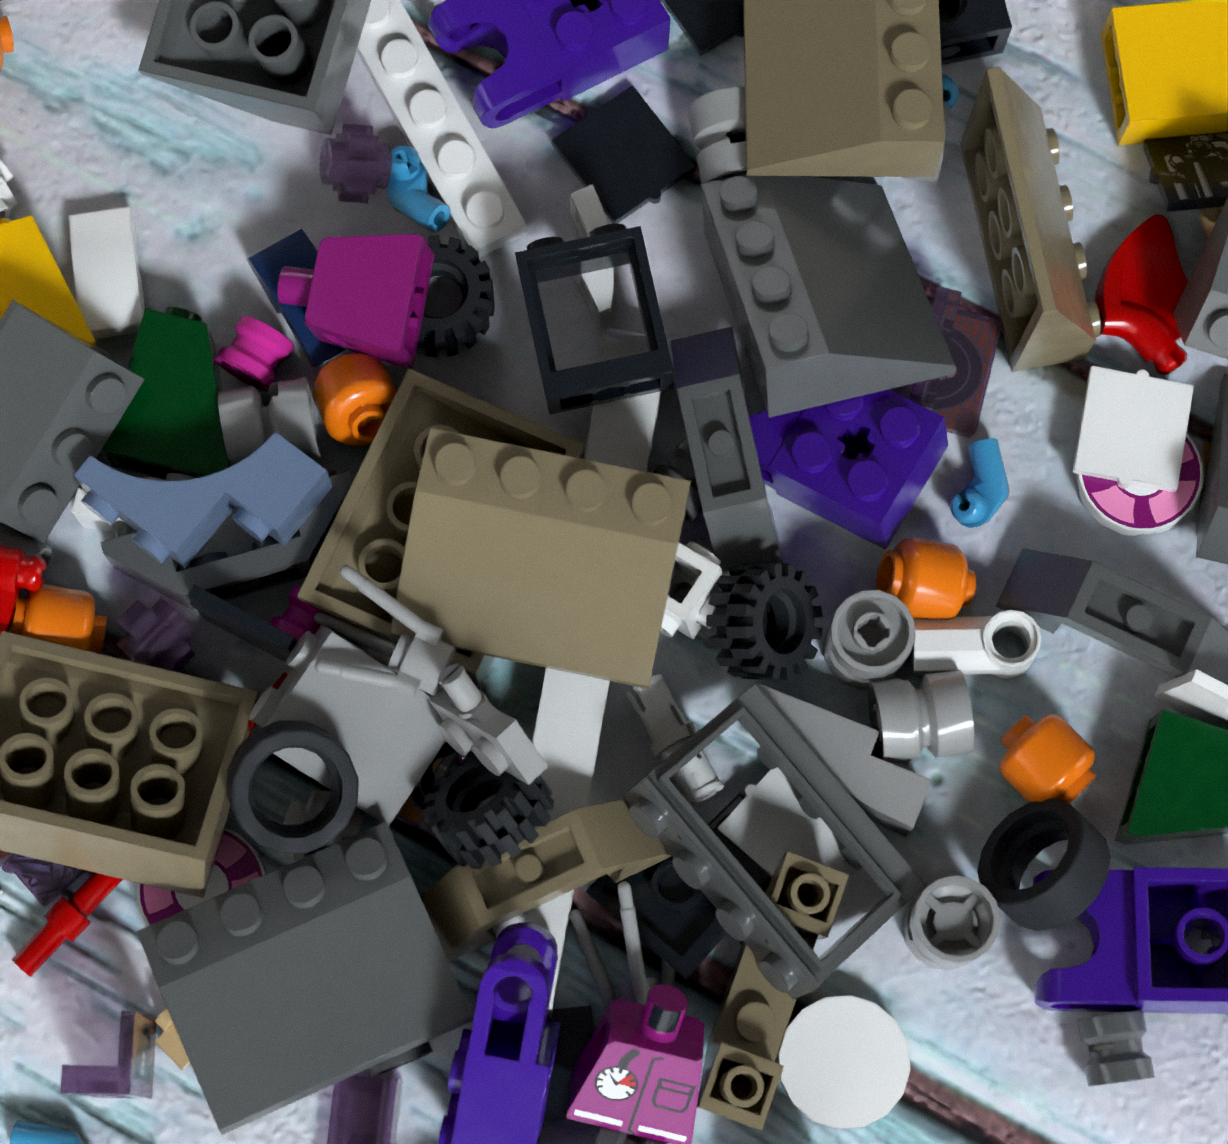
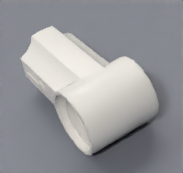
(968, 645)

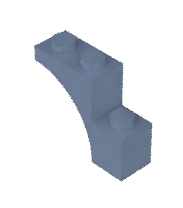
(269, 489)

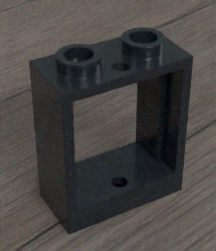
(609, 379)

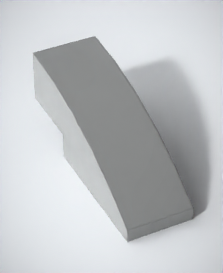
(845, 747)

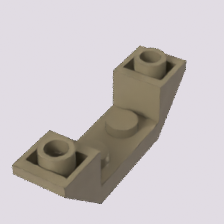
(564, 857)
(753, 1016)

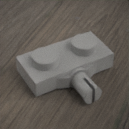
(479, 727)

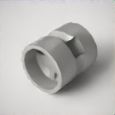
(720, 132)
(253, 418)
(869, 638)
(930, 716)
(951, 923)

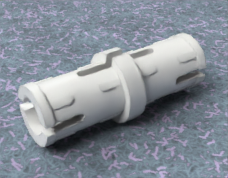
(669, 731)

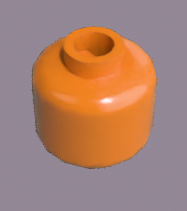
(353, 397)
(927, 578)
(60, 617)
(1046, 759)

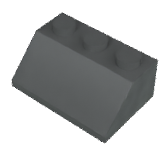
(54, 413)

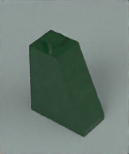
(175, 412)
(1177, 782)

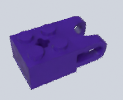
(549, 47)
(809, 462)
(1142, 949)
(508, 1056)

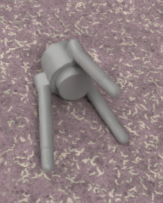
(415, 658)
(639, 986)

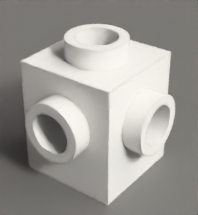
(698, 571)

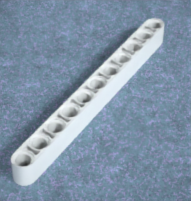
(574, 704)

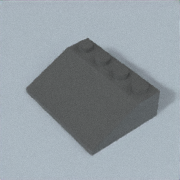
(259, 55)
(820, 289)
(304, 977)

